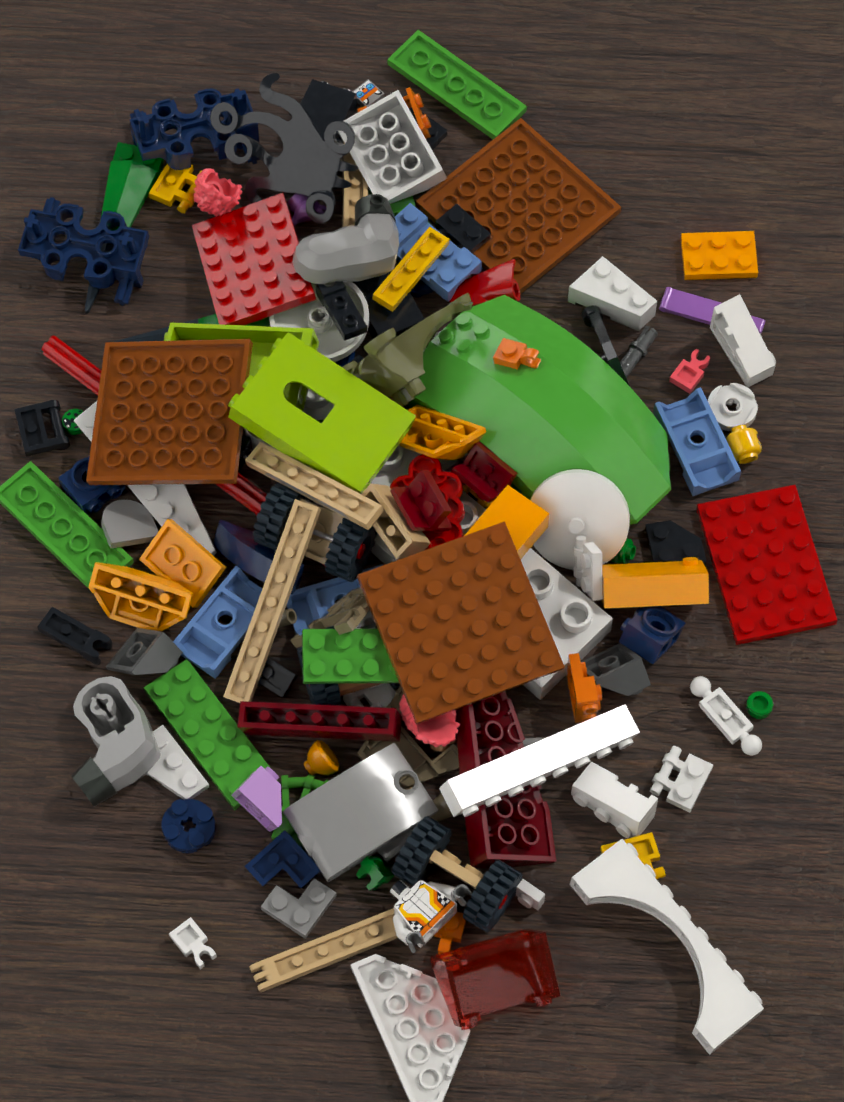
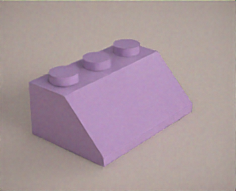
(262, 797)

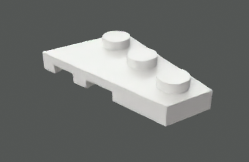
(175, 769)

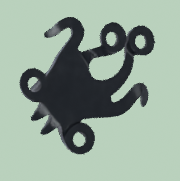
(308, 155)

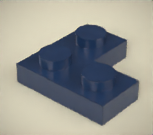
(286, 855)

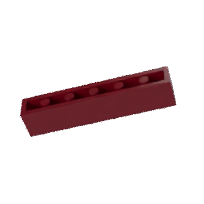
(320, 721)

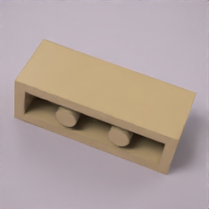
(393, 525)

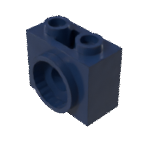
(87, 497)
(651, 632)

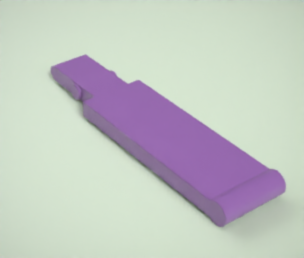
(694, 307)

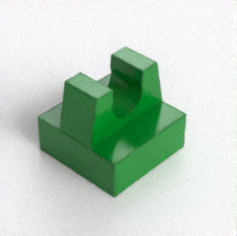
(377, 870)

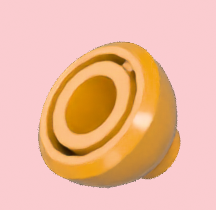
(321, 759)

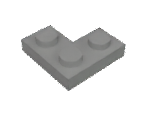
(301, 913)

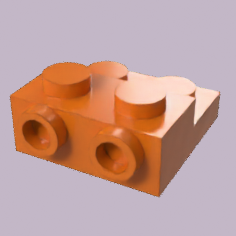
(583, 691)

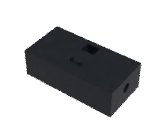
(382, 319)

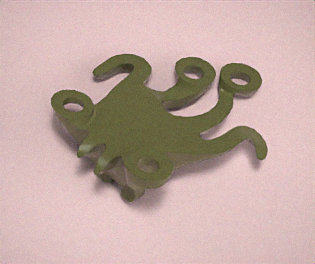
(397, 362)

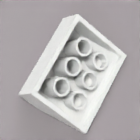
(393, 150)

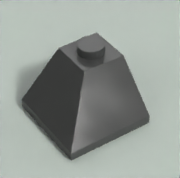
(145, 653)
(618, 670)

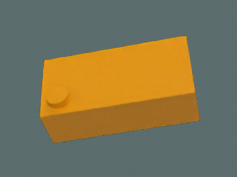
(522, 517)
(655, 584)

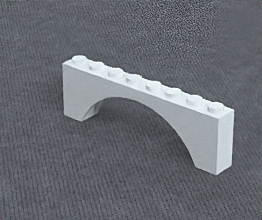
(724, 999)

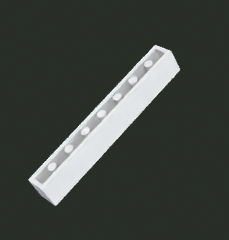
(539, 760)

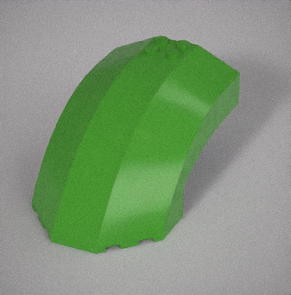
(548, 417)

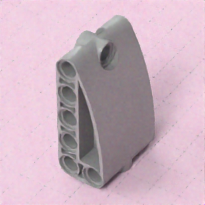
(359, 812)

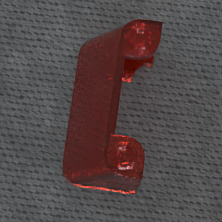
(496, 975)

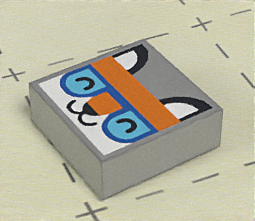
(368, 94)

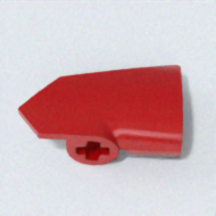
(490, 284)

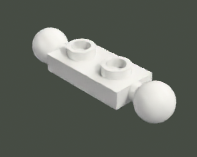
(726, 715)

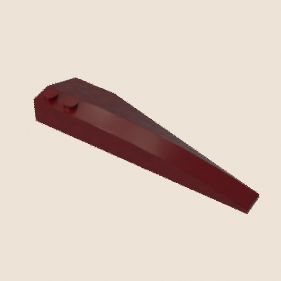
(517, 826)

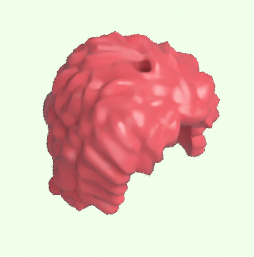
(215, 194)
(435, 731)

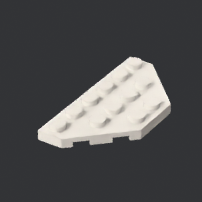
(412, 1026)

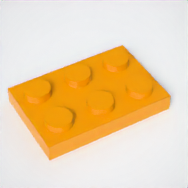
(719, 255)
(182, 559)

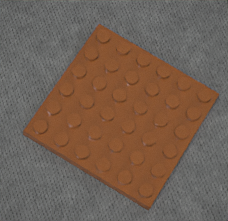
(526, 199)
(168, 412)
(460, 622)

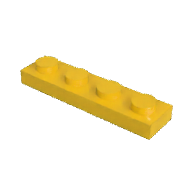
(411, 269)

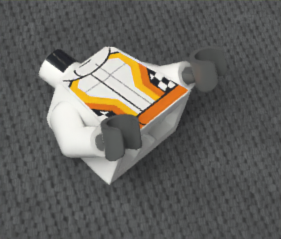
(424, 909)

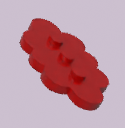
(451, 488)

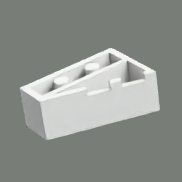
(614, 295)
(742, 341)
(614, 801)

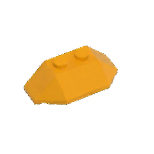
(440, 434)
(139, 597)

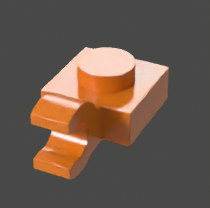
(514, 353)
(451, 932)

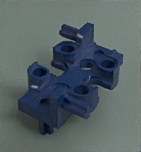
(153, 142)
(120, 263)

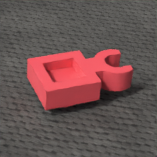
(690, 373)

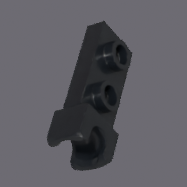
(341, 310)
(74, 635)

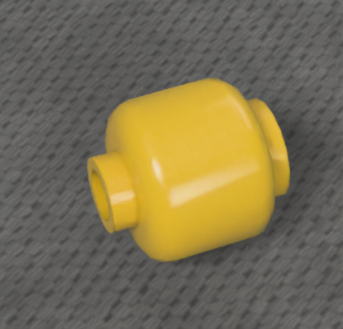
(744, 444)

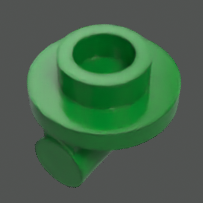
(626, 553)

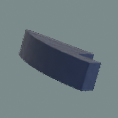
(240, 548)

